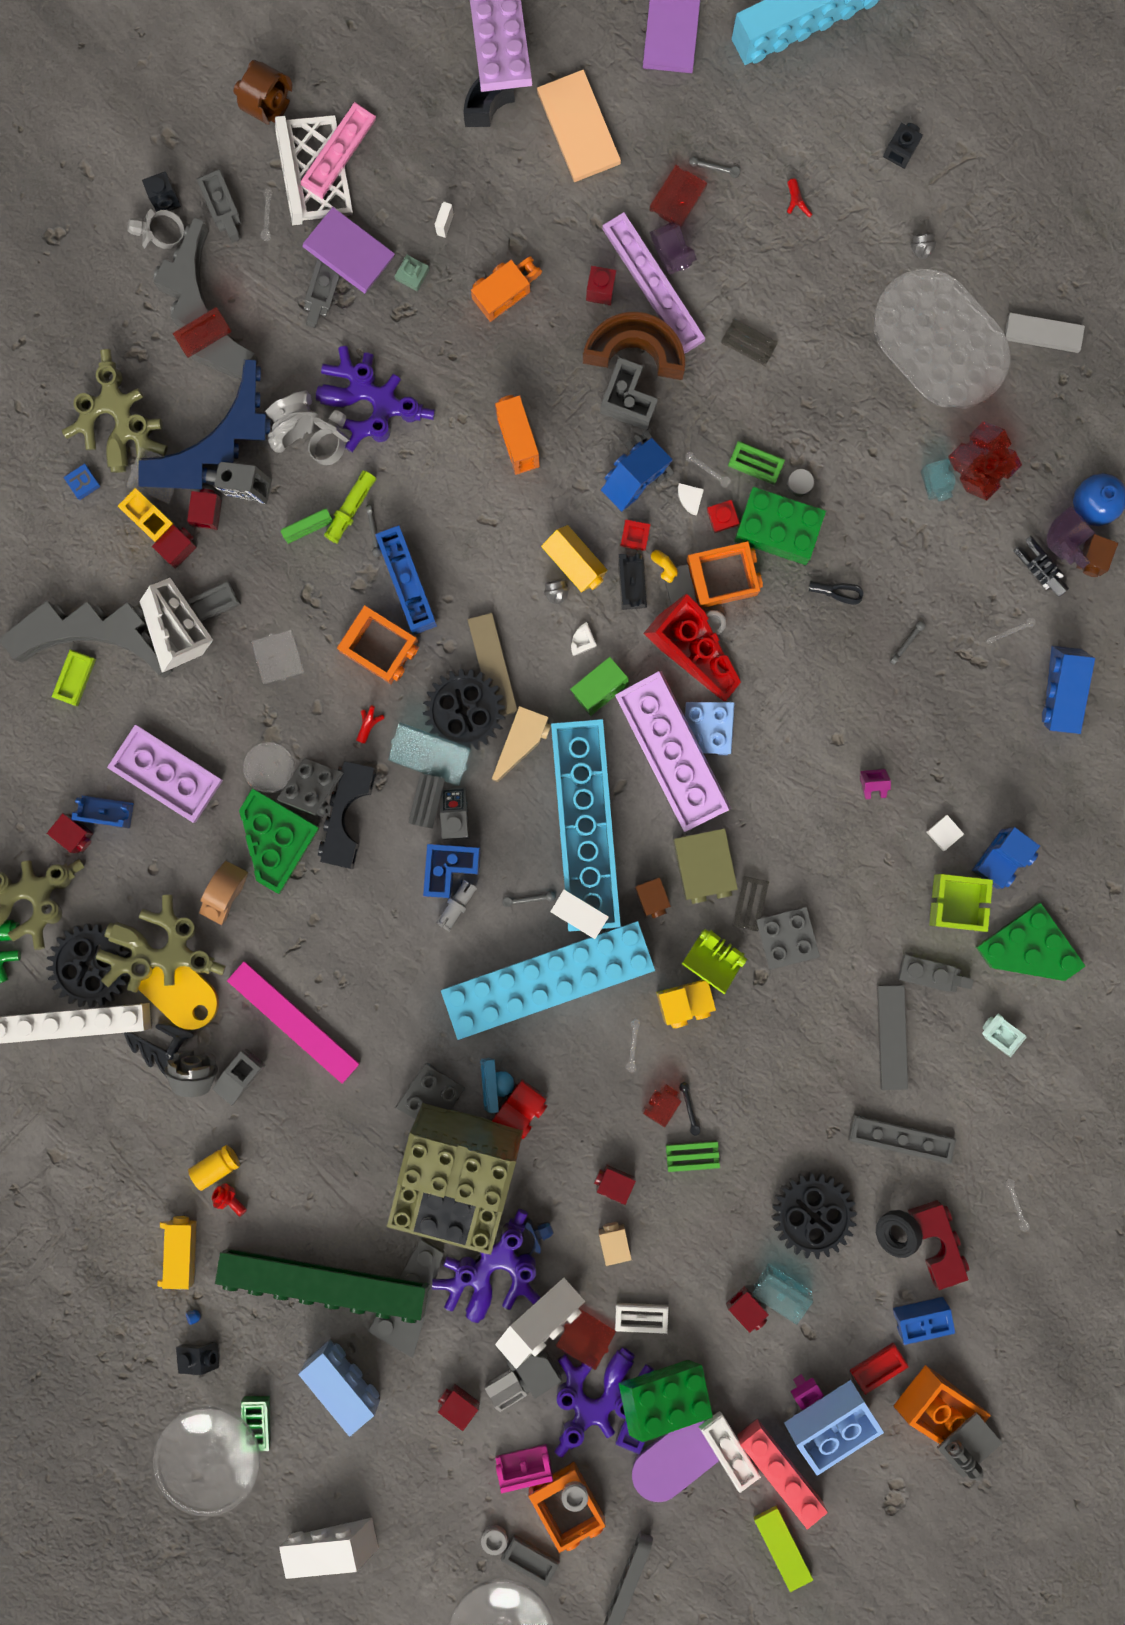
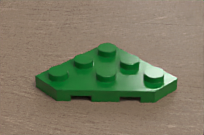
(274, 839)
(1032, 947)

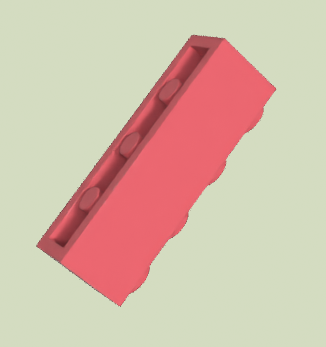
(782, 1474)

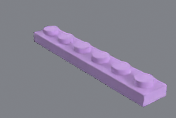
(652, 281)

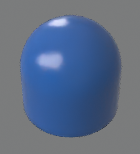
(193, 1316)

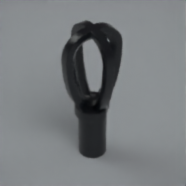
(829, 591)

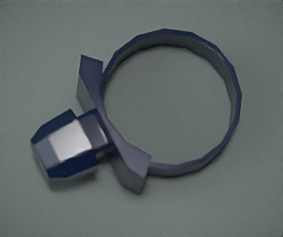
(542, 1231)

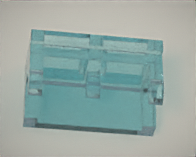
(783, 1294)

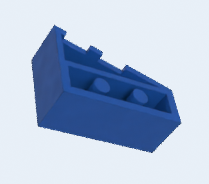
(1067, 689)

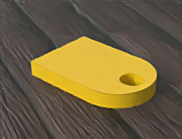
(181, 999)

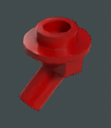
(224, 1196)

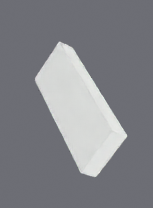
(729, 1451)

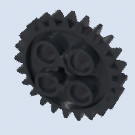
(485, 702)
(69, 954)
(798, 1232)

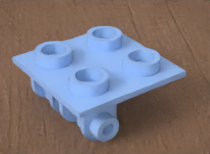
(712, 725)

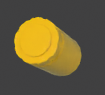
(214, 1167)

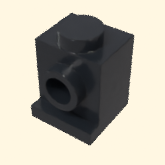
(903, 144)
(161, 192)

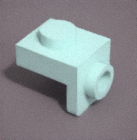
(1003, 1035)

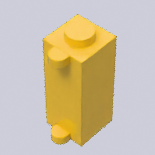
(575, 559)
(178, 1253)

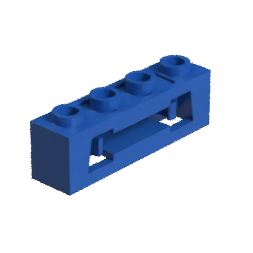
(406, 580)

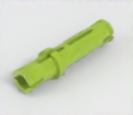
(350, 506)

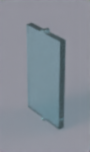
(429, 754)

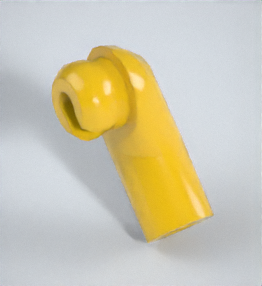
(665, 562)

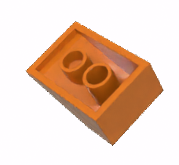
(936, 1405)

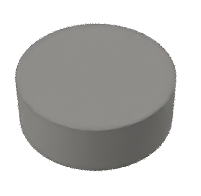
(800, 482)
(716, 621)
(574, 1496)
(494, 1540)

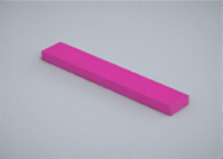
(293, 1022)

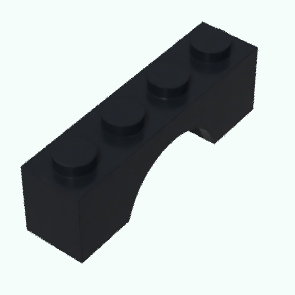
(339, 847)

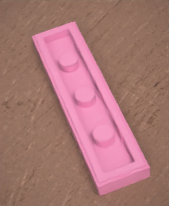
(338, 150)

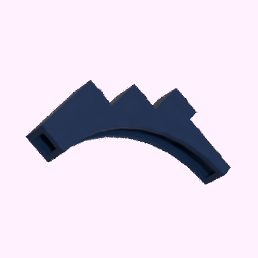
(241, 422)

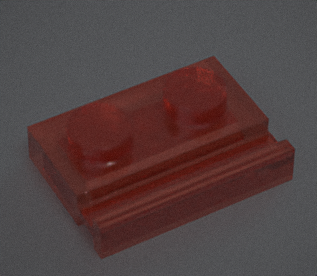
(678, 196)

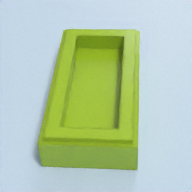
(73, 678)

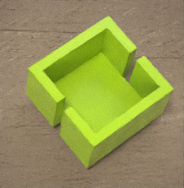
(959, 902)

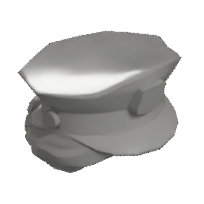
(291, 419)

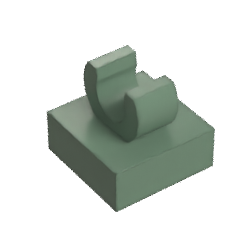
(412, 273)

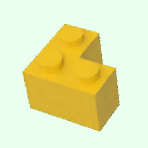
(684, 1002)

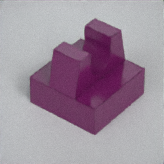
(875, 781)
(806, 1392)

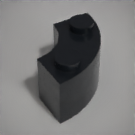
(481, 106)

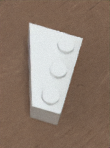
(173, 625)
(540, 1322)
(329, 1549)

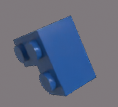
(635, 473)
(1005, 855)
(443, 862)

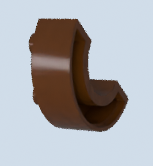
(638, 331)

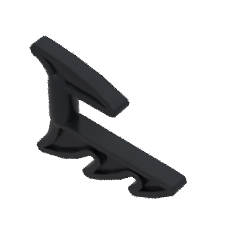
(149, 1049)

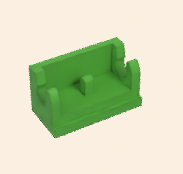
(600, 686)

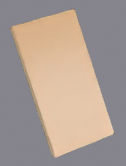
(578, 125)

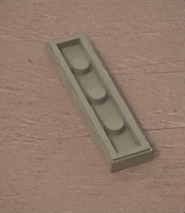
(491, 658)

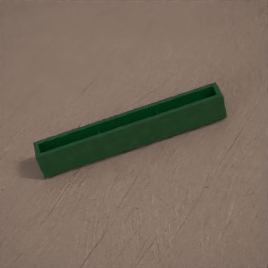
(322, 1284)

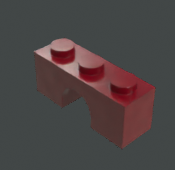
(947, 1266)

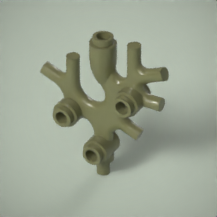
(118, 405)
(38, 892)
(167, 958)

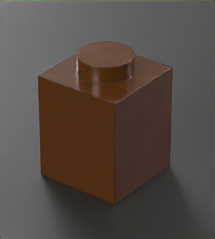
(1100, 554)
(653, 898)

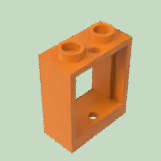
(517, 434)
(748, 557)
(356, 632)
(572, 1537)

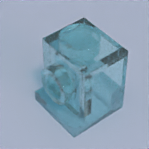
(938, 480)

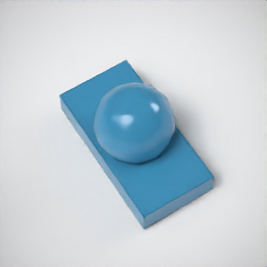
(494, 1084)

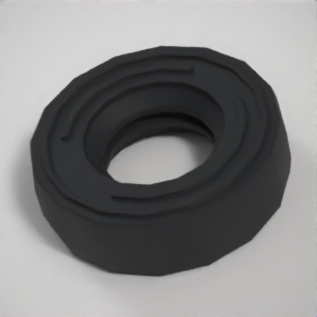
(908, 1224)

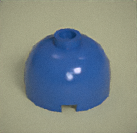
(1100, 499)

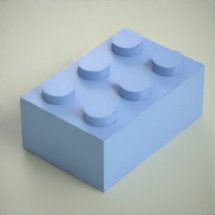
(340, 1387)
(833, 1427)

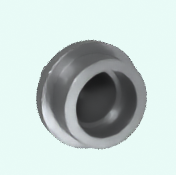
(923, 245)
(556, 591)

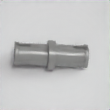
(456, 905)

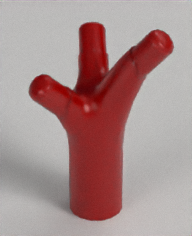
(796, 198)
(367, 724)

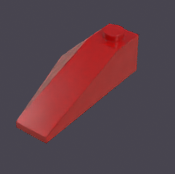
(690, 642)

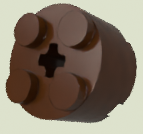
(263, 92)

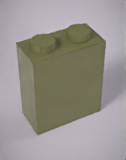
(705, 865)

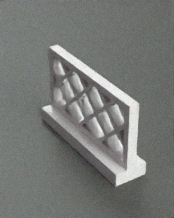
(291, 165)

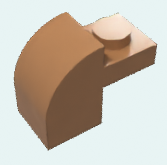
(222, 891)

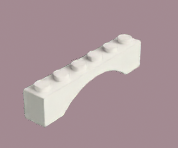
(75, 1023)

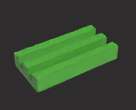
(754, 472)
(306, 526)
(692, 1166)

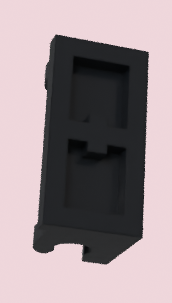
(632, 581)

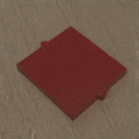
(586, 1339)

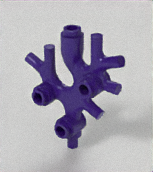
(363, 388)
(479, 1273)
(588, 1410)

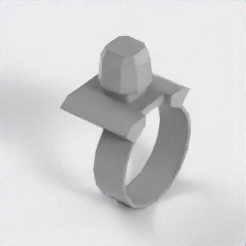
(138, 227)
(335, 421)

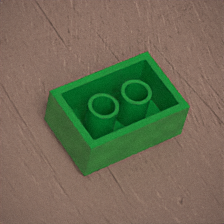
(780, 526)
(665, 1400)

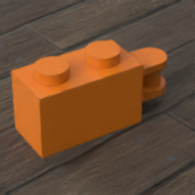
(504, 287)

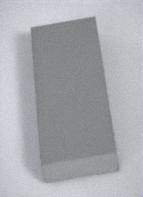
(1044, 332)

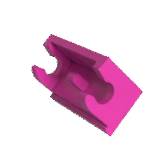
(524, 1468)

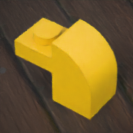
(145, 515)

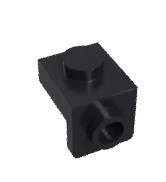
(197, 1358)

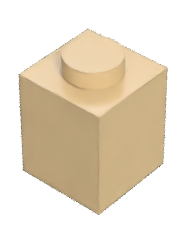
(614, 1243)

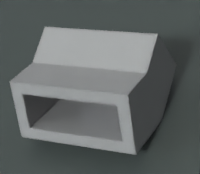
(505, 1390)

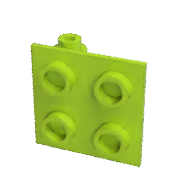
(714, 961)

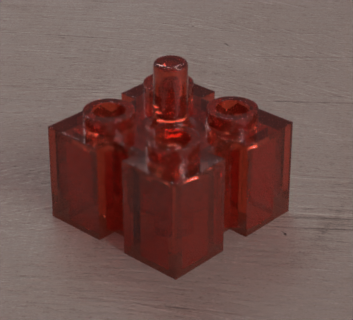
(985, 460)

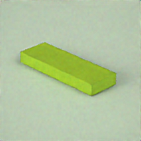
(783, 1548)

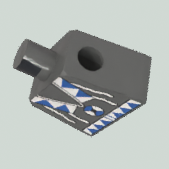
(240, 482)

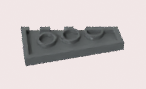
(421, 1267)

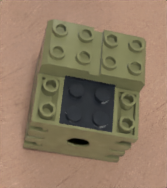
(455, 1178)

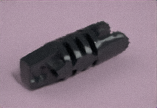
(1043, 567)

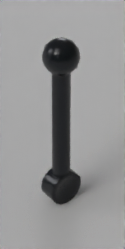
(694, 1129)

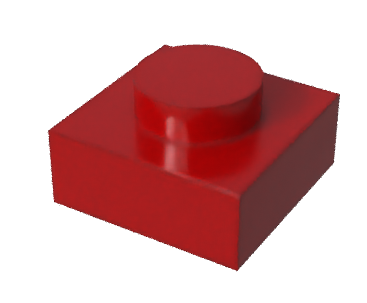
(723, 516)
(635, 535)

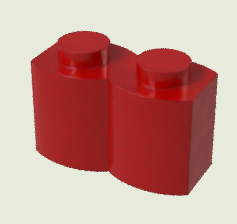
(521, 1108)

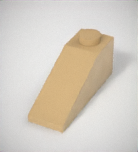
(522, 739)

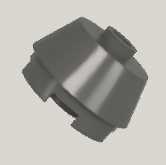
(190, 1073)

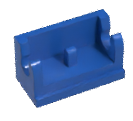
(103, 811)
(924, 1320)

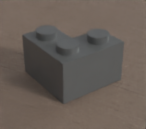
(622, 399)

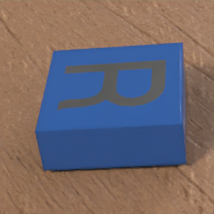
(82, 481)

